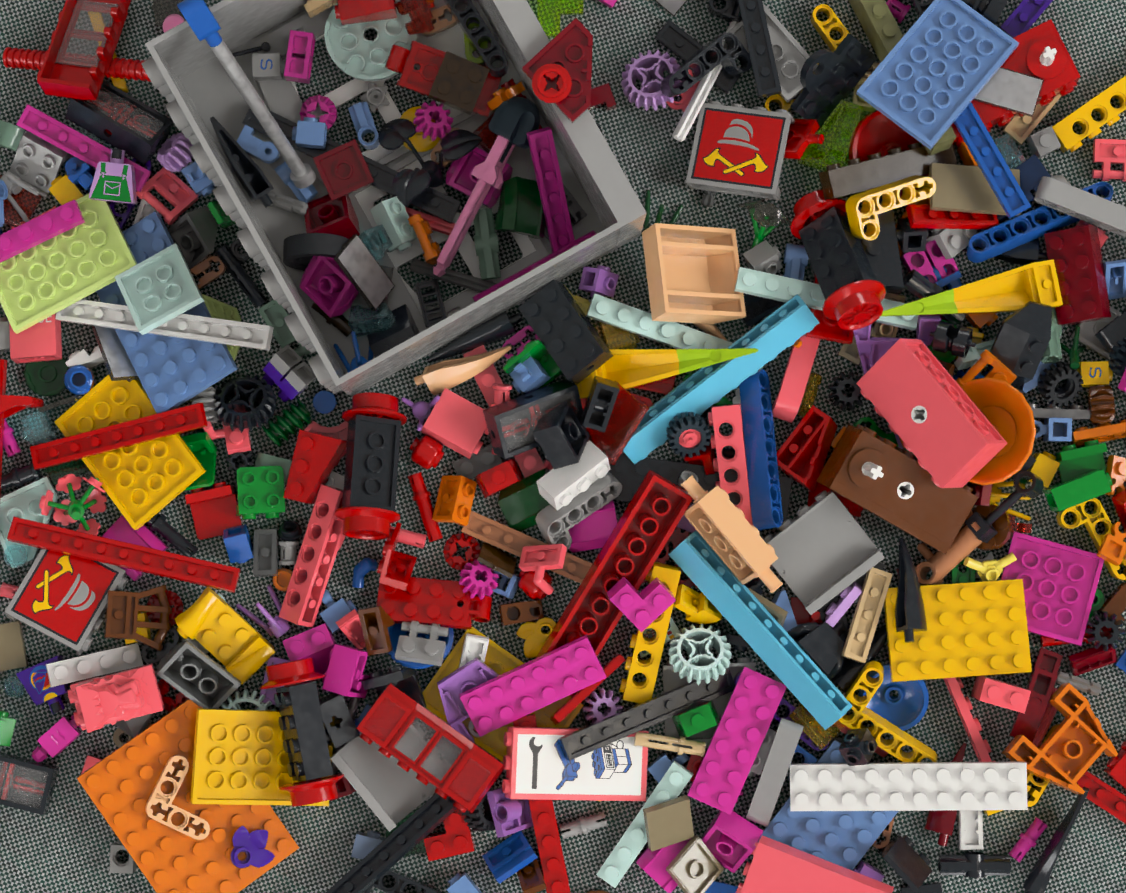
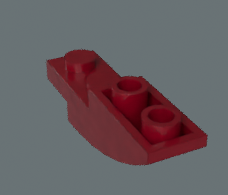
(1041, 686)

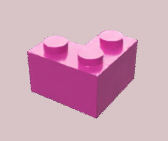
(644, 606)
(346, 671)

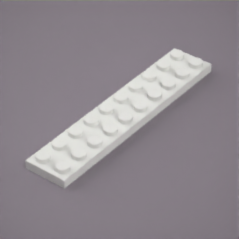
(908, 786)

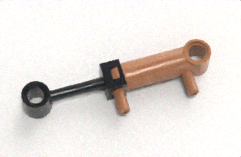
(977, 530)

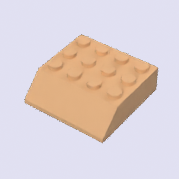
(692, 274)

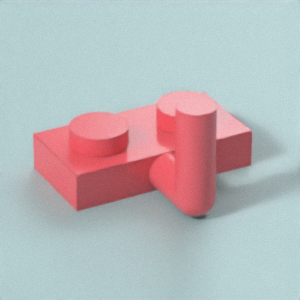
(235, 440)
(540, 559)

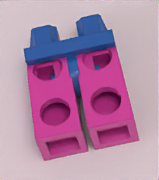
(933, 266)

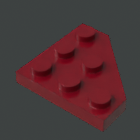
(574, 52)

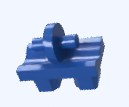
(80, 173)

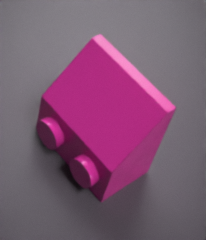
(312, 644)
(731, 839)

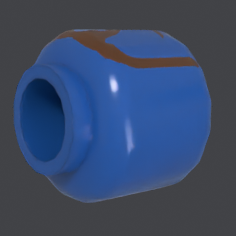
(79, 379)

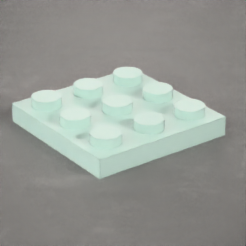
(159, 289)

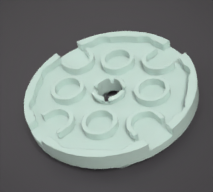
(364, 57)

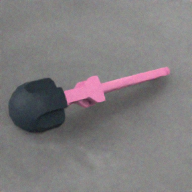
(511, 124)

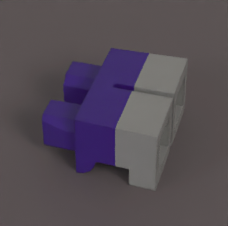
(289, 380)

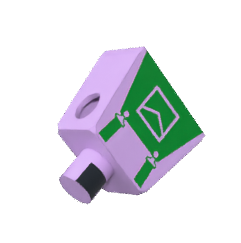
(114, 180)

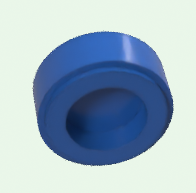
(324, 402)

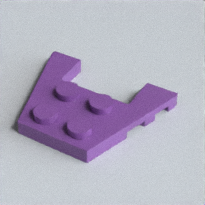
(873, 348)
(459, 681)

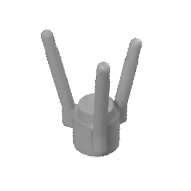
(14, 186)

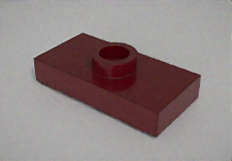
(1091, 660)

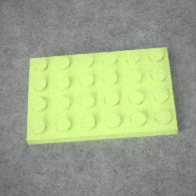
(64, 267)

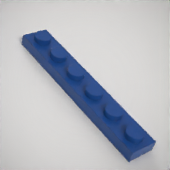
(991, 162)

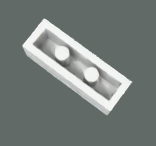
(565, 483)

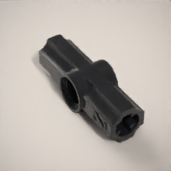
(923, 288)
(974, 864)

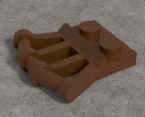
(123, 612)

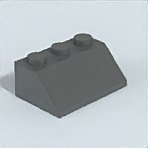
(197, 676)

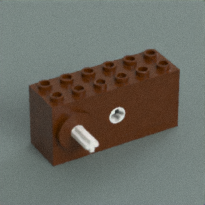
(896, 487)

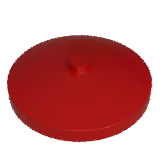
(878, 134)

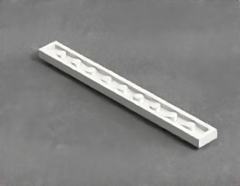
(182, 326)

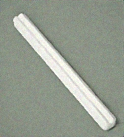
(698, 98)

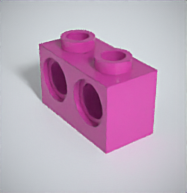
(299, 56)

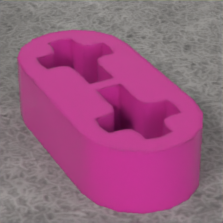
(518, 337)

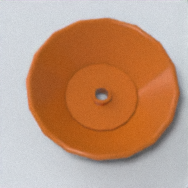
(1014, 421)

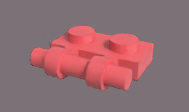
(1109, 152)

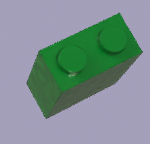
(1078, 489)

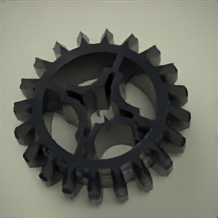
(246, 396)

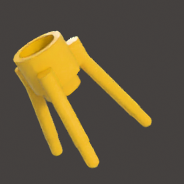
(996, 496)

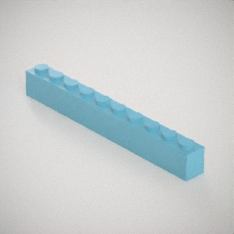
(715, 381)
(760, 630)

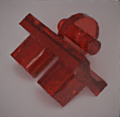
(419, 13)

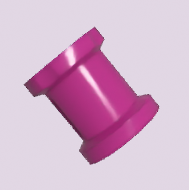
(900, 6)

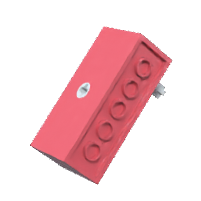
(931, 413)

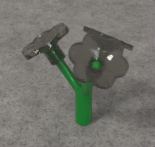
(767, 216)

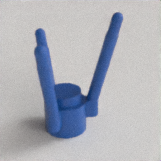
(358, 360)

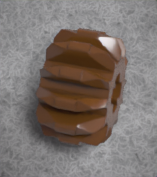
(1101, 404)

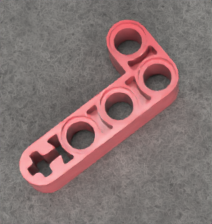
(795, 379)

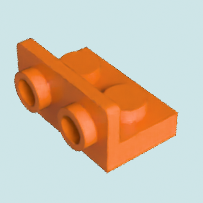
(454, 499)

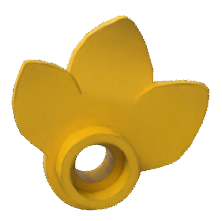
(534, 636)

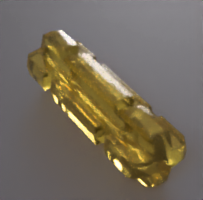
(809, 394)

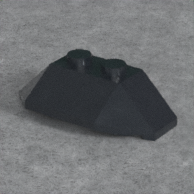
(1023, 341)

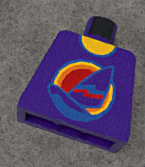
(38, 687)

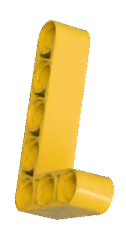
(823, 29)
(881, 725)

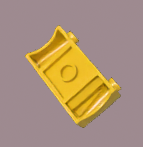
(225, 635)

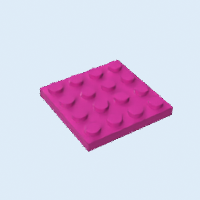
(1056, 585)

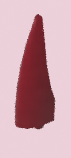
(944, 820)

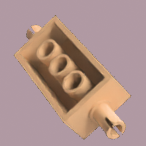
(731, 535)

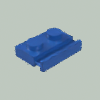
(509, 856)

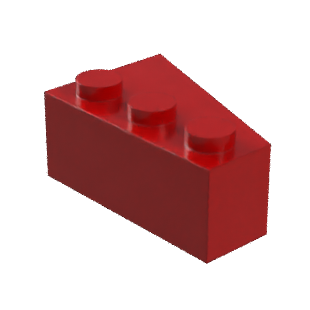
(807, 448)
(312, 464)

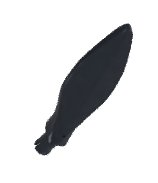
(1041, 872)

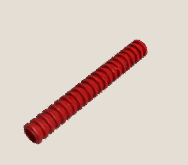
(34, 60)

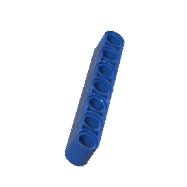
(1028, 225)
(761, 451)

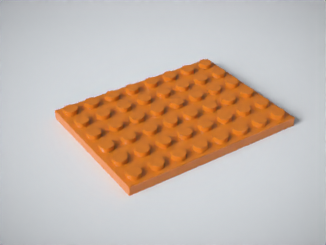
(165, 856)

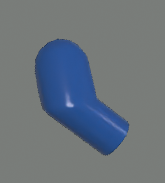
(361, 569)

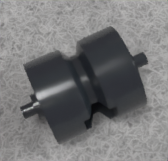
(952, 339)

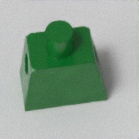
(696, 719)

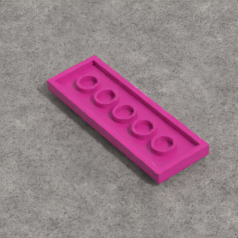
(532, 685)
(737, 740)

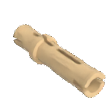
(698, 748)

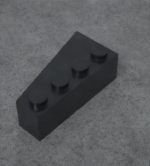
(884, 253)

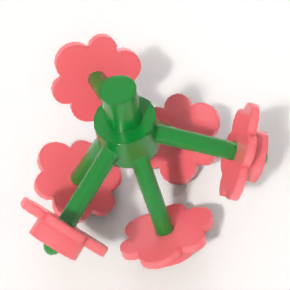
(73, 510)

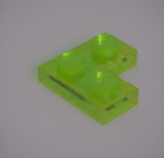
(550, 10)

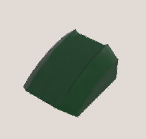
(521, 208)
(522, 502)

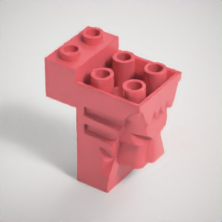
(115, 697)

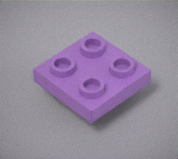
(508, 814)

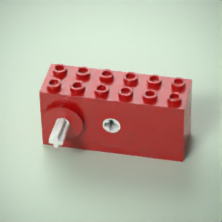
(1038, 55)

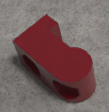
(602, 96)

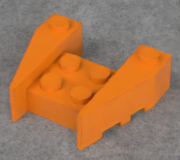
(1071, 745)

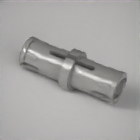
(583, 825)

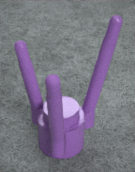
(421, 409)
(277, 625)

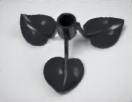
(411, 183)

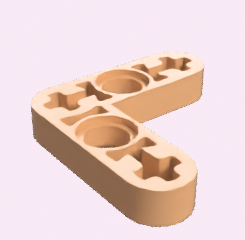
(167, 799)

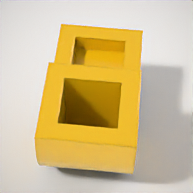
(696, 606)

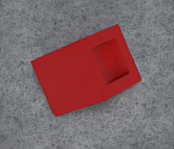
(705, 459)

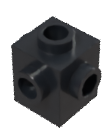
(910, 238)
(858, 747)

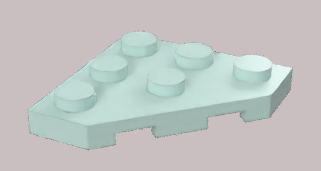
(25, 505)

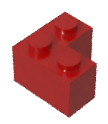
(453, 841)

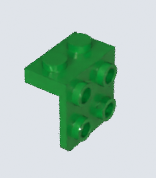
(538, 351)
(205, 452)
(1081, 460)
(260, 492)

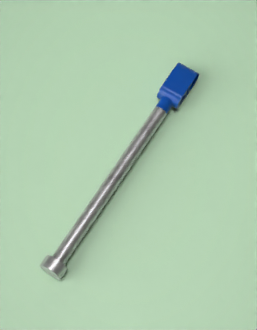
(206, 27)

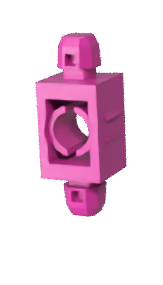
(56, 739)

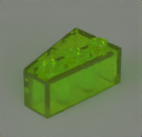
(838, 135)

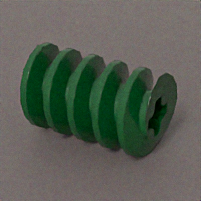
(288, 423)

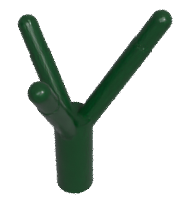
(1074, 352)

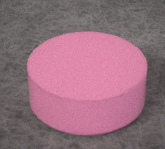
(172, 21)

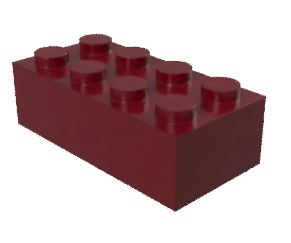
(1079, 274)

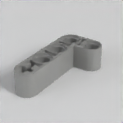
(555, 524)

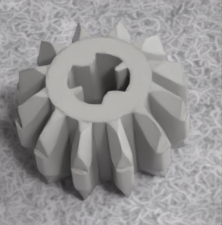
(207, 398)

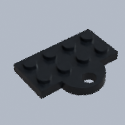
(832, 79)

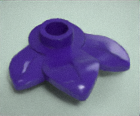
(253, 846)

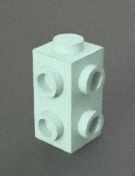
(394, 218)

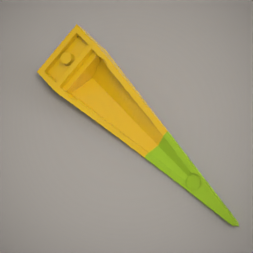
(997, 293)
(645, 366)

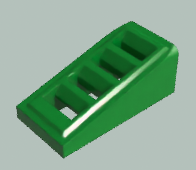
(219, 215)

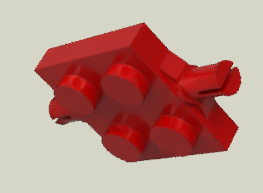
(800, 136)

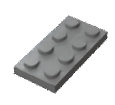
(787, 54)

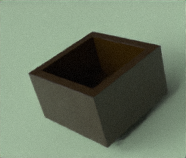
(458, 83)

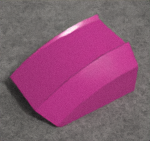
(460, 176)
(328, 286)
(594, 529)
(122, 531)
(655, 864)

